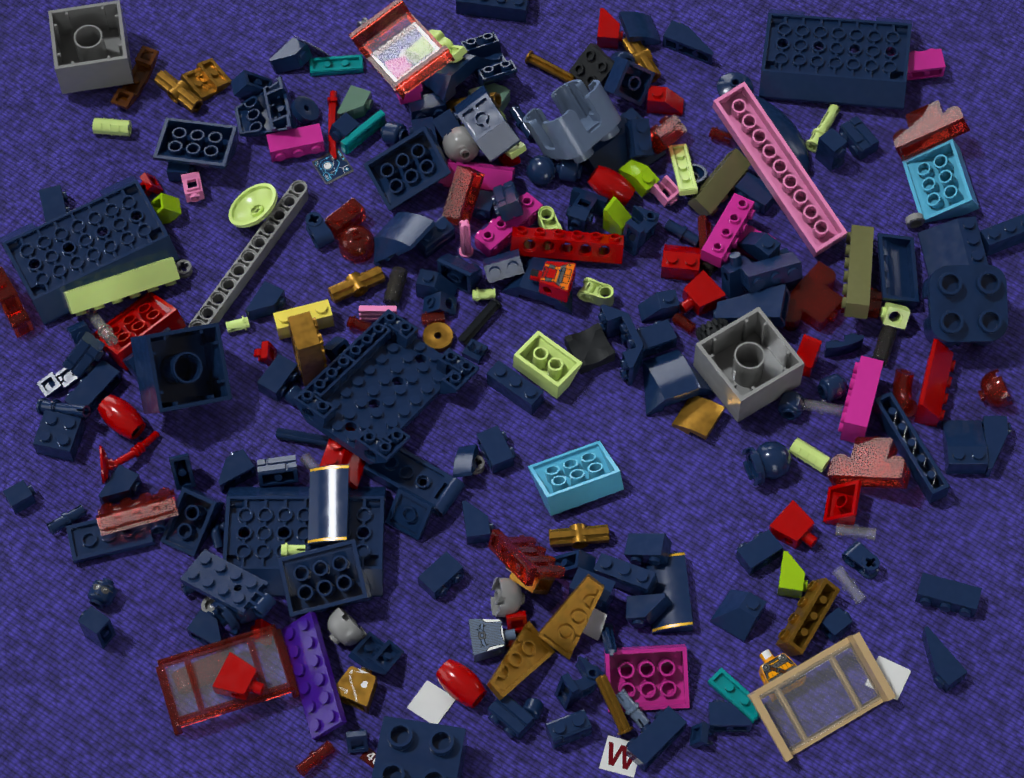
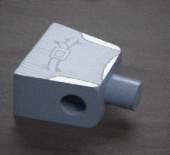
(488, 638)

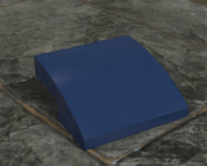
(639, 27)
(375, 654)

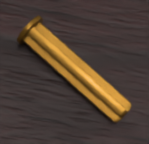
(548, 67)
(613, 704)

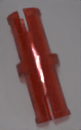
(315, 758)

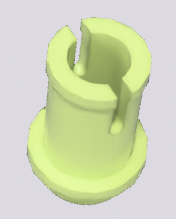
(483, 294)
(238, 324)
(287, 550)

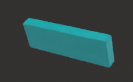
(336, 65)
(363, 132)
(734, 693)

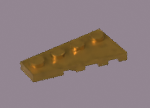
(571, 618)
(520, 661)

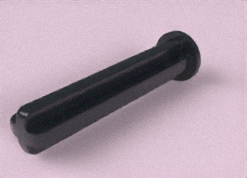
(479, 321)

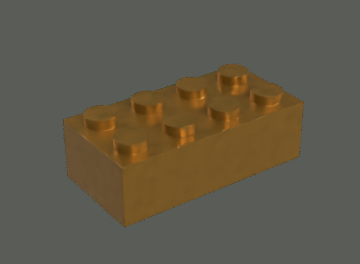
(307, 346)

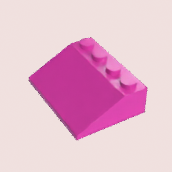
(650, 675)

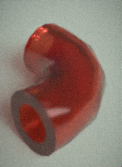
(903, 391)

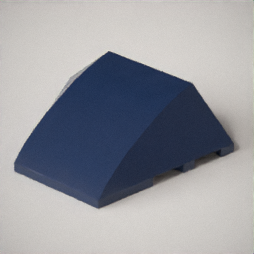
(452, 74)
(266, 112)
(400, 235)
(524, 286)
(671, 380)

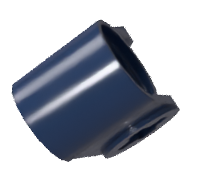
(318, 230)
(861, 560)

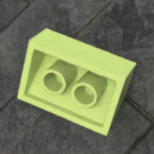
(546, 364)

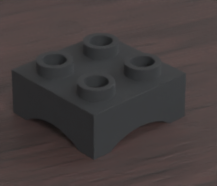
(592, 65)
(590, 348)

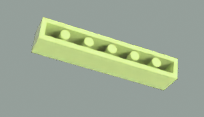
(122, 285)

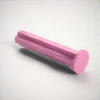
(465, 239)

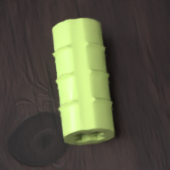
(112, 127)
(809, 454)

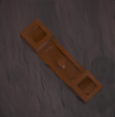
(141, 73)

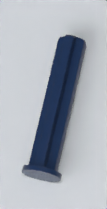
(302, 437)
(608, 639)

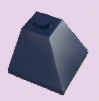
(739, 613)

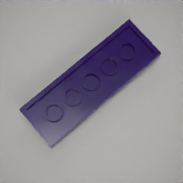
(314, 675)

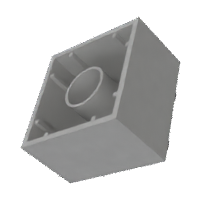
(90, 47)
(748, 364)

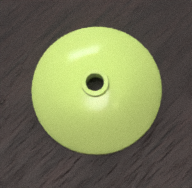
(253, 205)

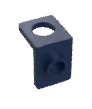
(437, 302)

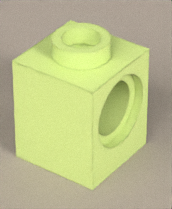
(899, 321)

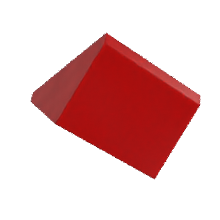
(842, 503)

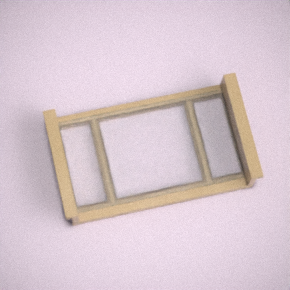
(821, 695)

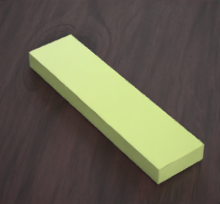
(683, 169)

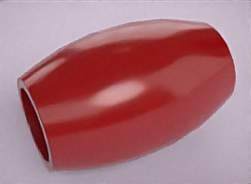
(611, 183)
(121, 417)
(461, 683)

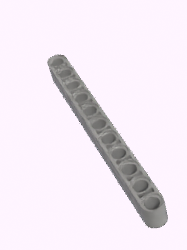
(253, 253)

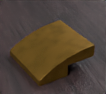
(206, 79)
(698, 416)

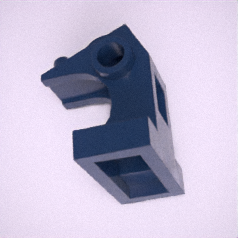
(582, 206)
(642, 226)
(572, 690)

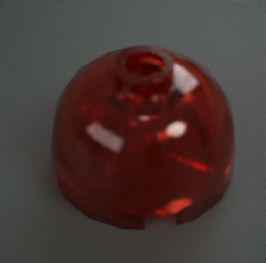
(356, 244)
(994, 390)

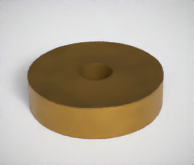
(438, 329)

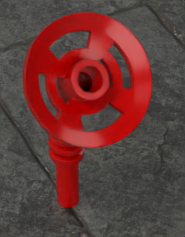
(138, 449)

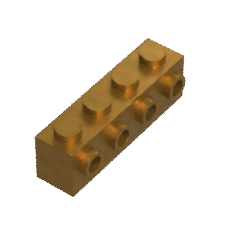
(807, 617)

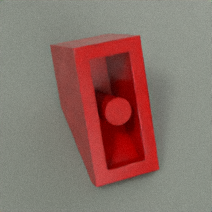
(608, 31)
(664, 101)
(809, 353)

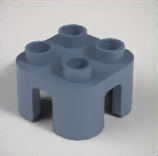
(583, 122)

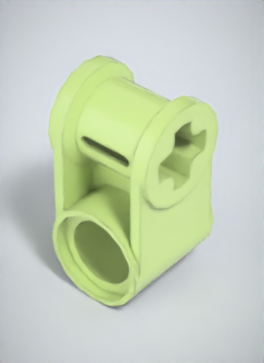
(550, 223)
(593, 292)

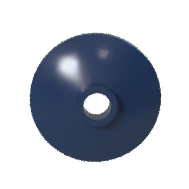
(728, 80)

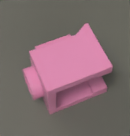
(670, 187)
(195, 193)

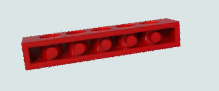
(574, 251)

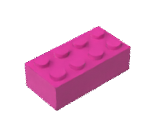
(860, 398)

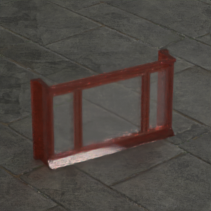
(400, 48)
(189, 676)

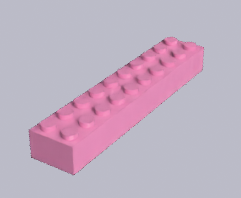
(779, 169)

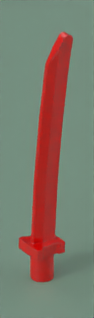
(332, 102)

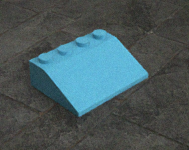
(940, 182)
(576, 477)

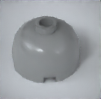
(460, 145)
(506, 598)
(344, 628)

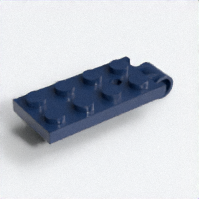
(88, 543)
(220, 579)

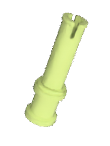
(823, 127)

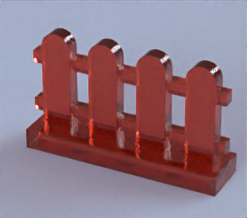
(137, 512)
(523, 557)

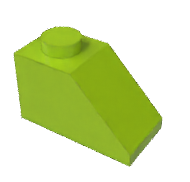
(639, 176)
(166, 207)
(615, 217)
(791, 578)

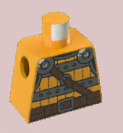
(774, 666)

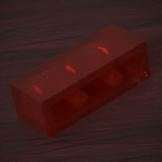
(463, 194)

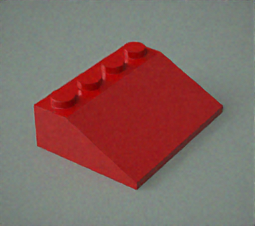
(143, 317)

